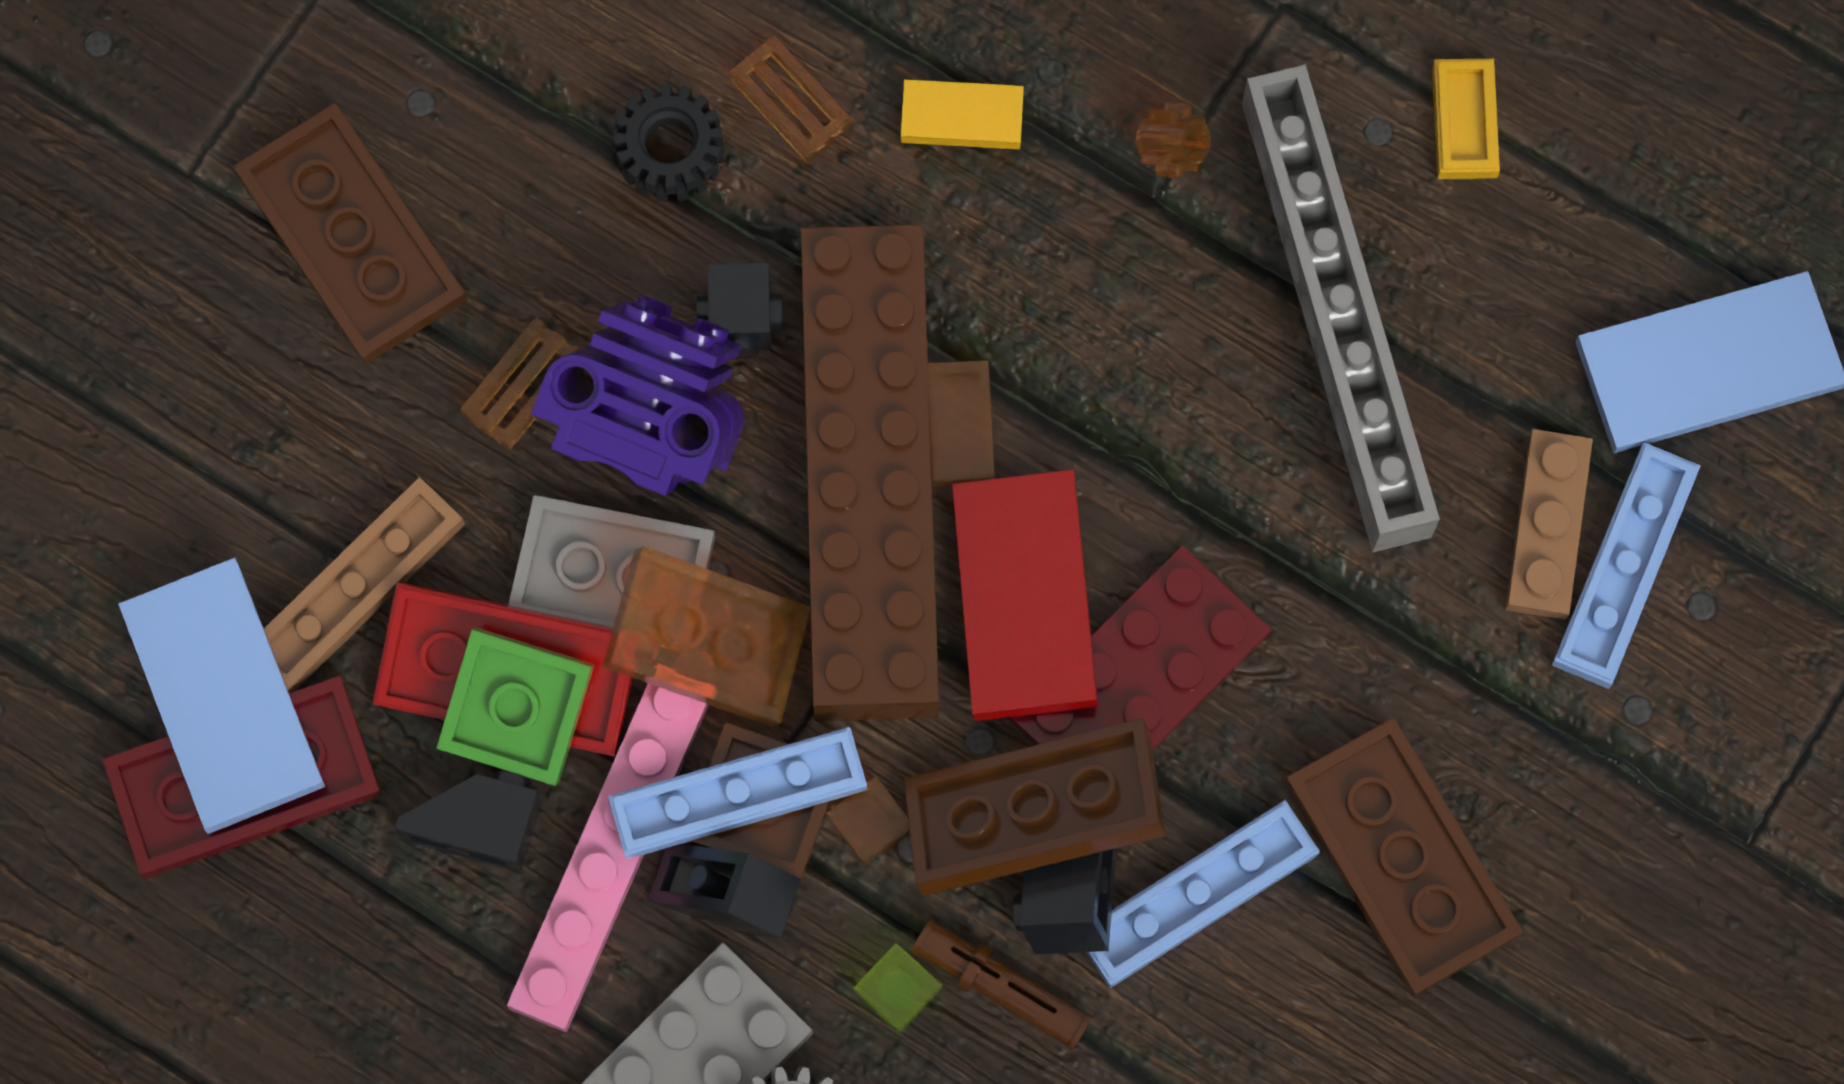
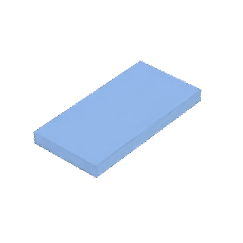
(1710, 362)
(221, 695)

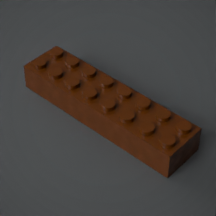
(869, 474)

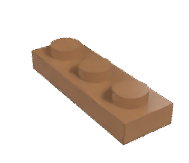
(1549, 524)

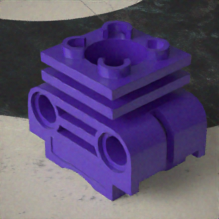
(645, 397)

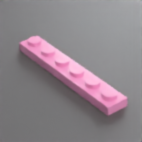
(598, 870)

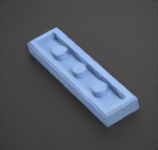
(1626, 565)
(738, 793)
(1203, 891)

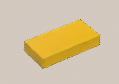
(962, 114)
(1465, 119)

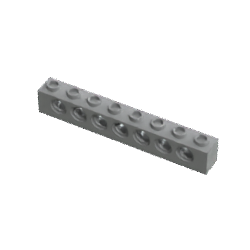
(1339, 309)

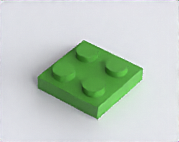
(515, 706)

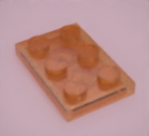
(706, 636)

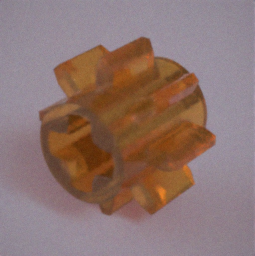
(1173, 140)

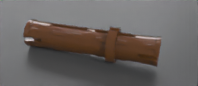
(1001, 984)

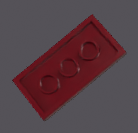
(1160, 654)
(162, 813)

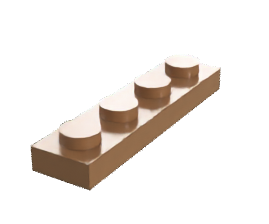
(360, 581)

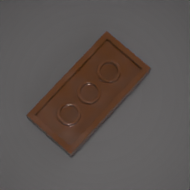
(350, 233)
(1033, 807)
(1403, 857)

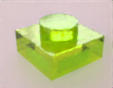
(897, 988)

